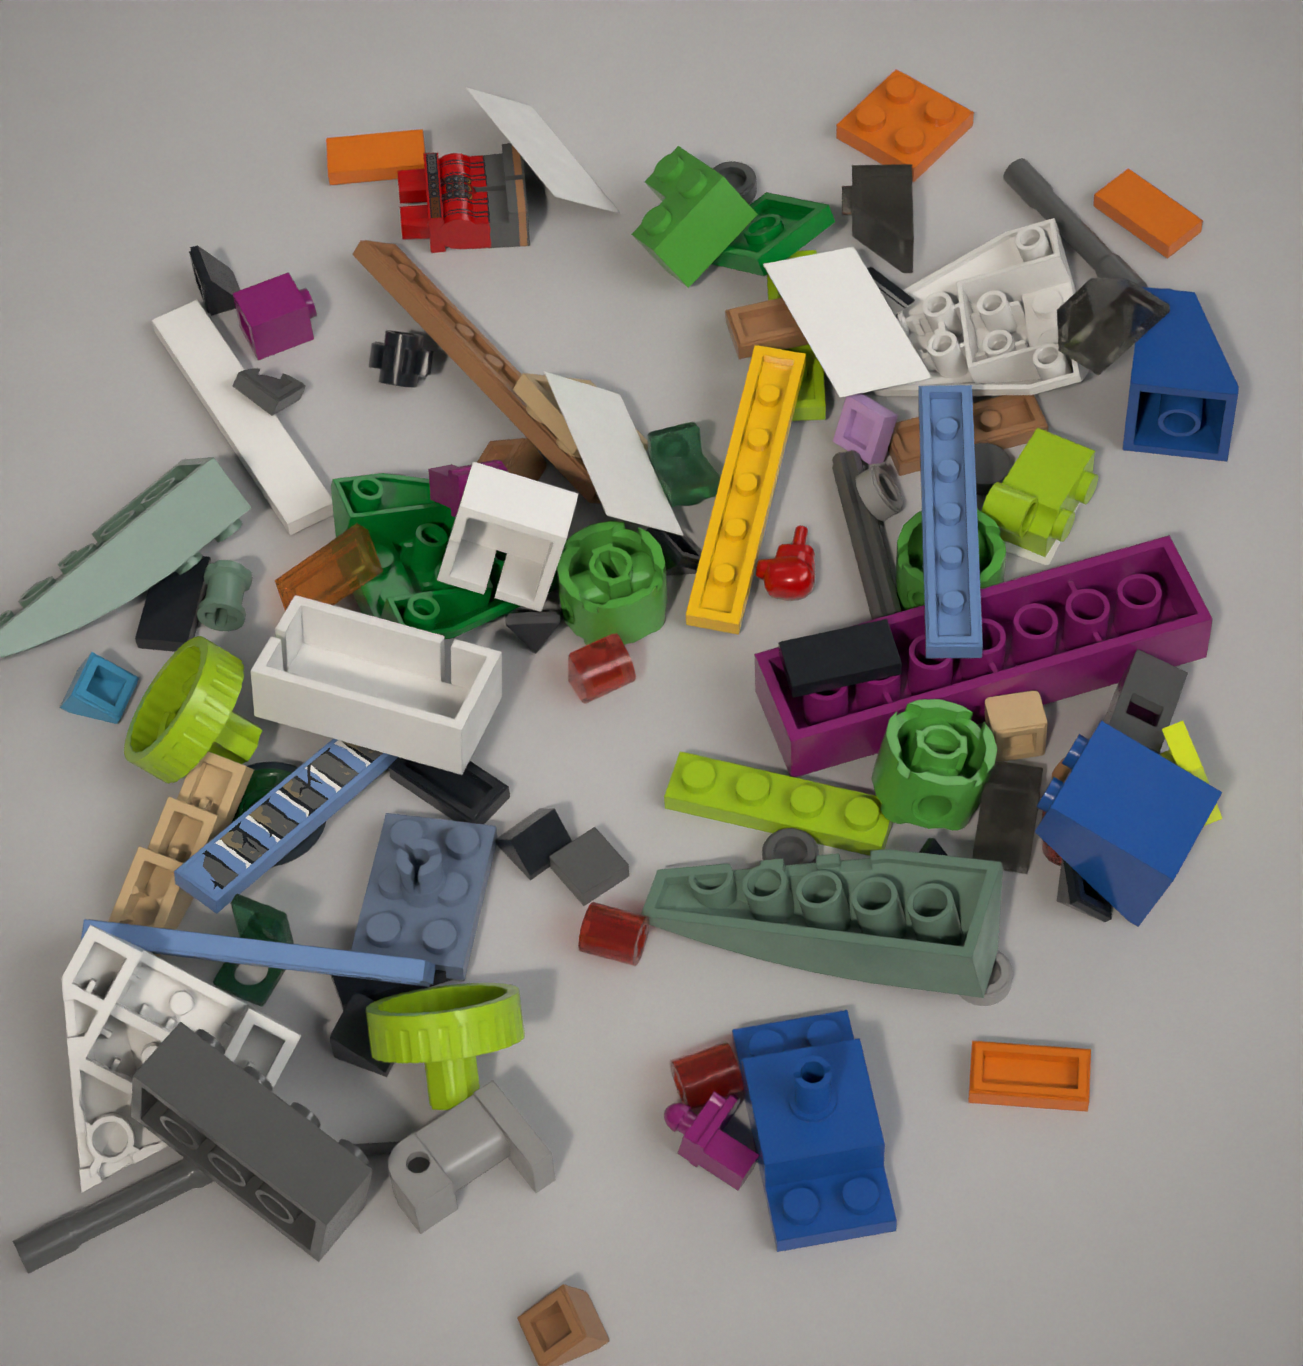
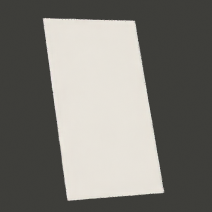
(543, 151)
(847, 322)
(613, 454)

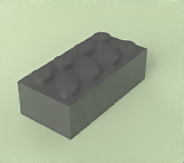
(251, 1139)

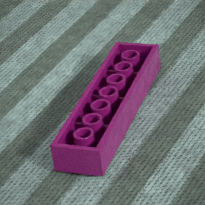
(1040, 633)

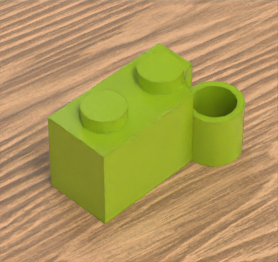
(1042, 492)

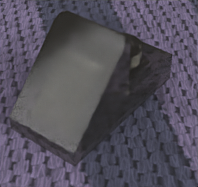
(1008, 816)

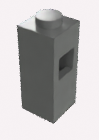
(1146, 699)

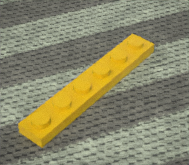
(746, 490)

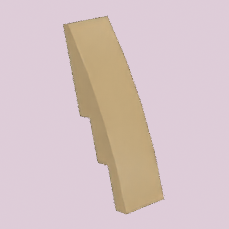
(185, 826)

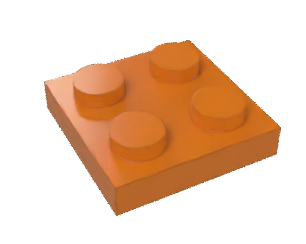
(904, 124)

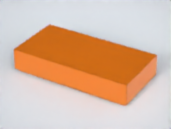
(373, 156)
(1147, 213)
(1030, 1076)

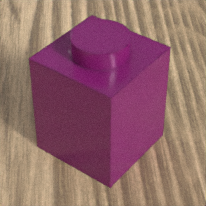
(275, 315)

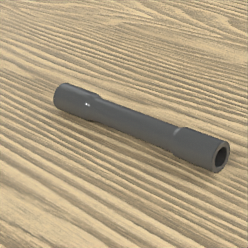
(1040, 196)
(69, 1232)

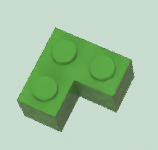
(694, 220)

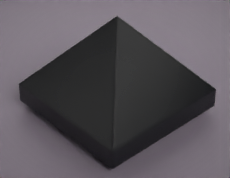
(678, 552)
(533, 626)
(1080, 895)

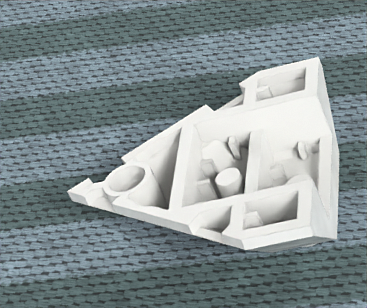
(117, 1014)

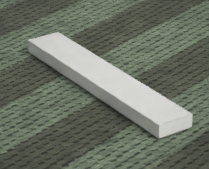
(252, 432)

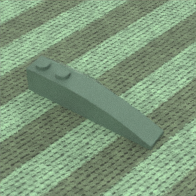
(133, 552)
(867, 920)

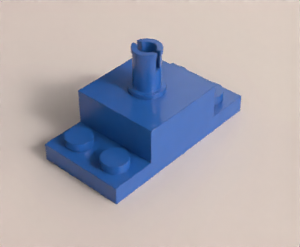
(815, 1130)

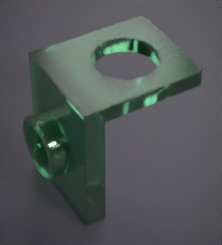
(260, 923)

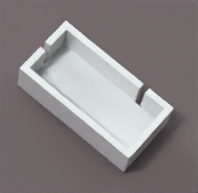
(376, 684)

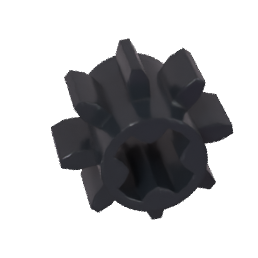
(401, 358)

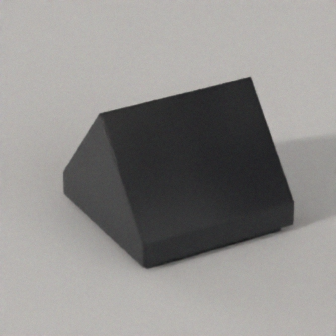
(534, 840)

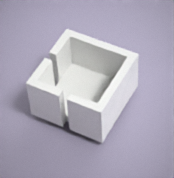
(513, 517)

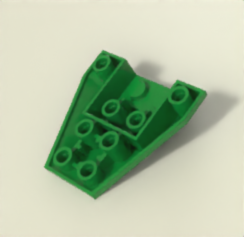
(411, 543)

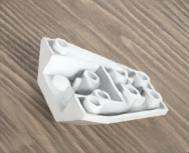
(994, 317)

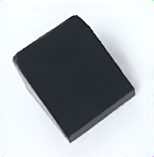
(214, 281)
(351, 1037)

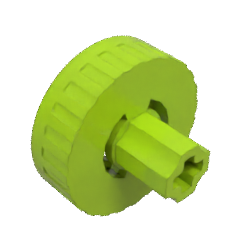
(191, 713)
(446, 1033)

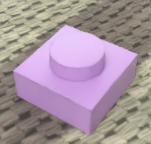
(865, 428)

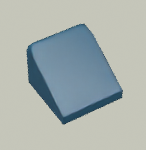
(99, 690)

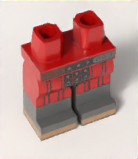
(468, 200)

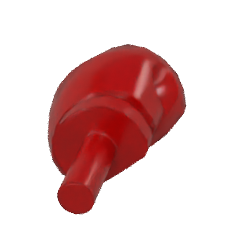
(792, 570)

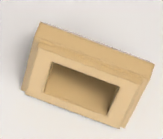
(1017, 725)

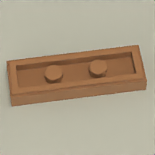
(998, 421)

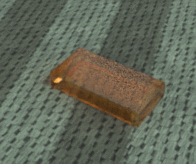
(333, 569)

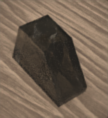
(882, 211)
(1106, 321)

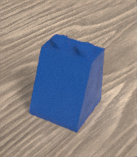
(1180, 386)
(1124, 818)

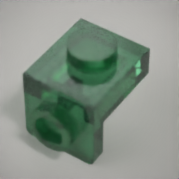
(681, 464)

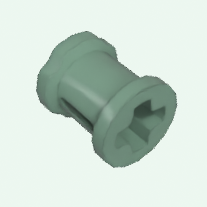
(224, 596)

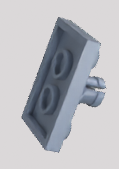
(426, 891)

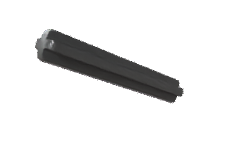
(865, 538)

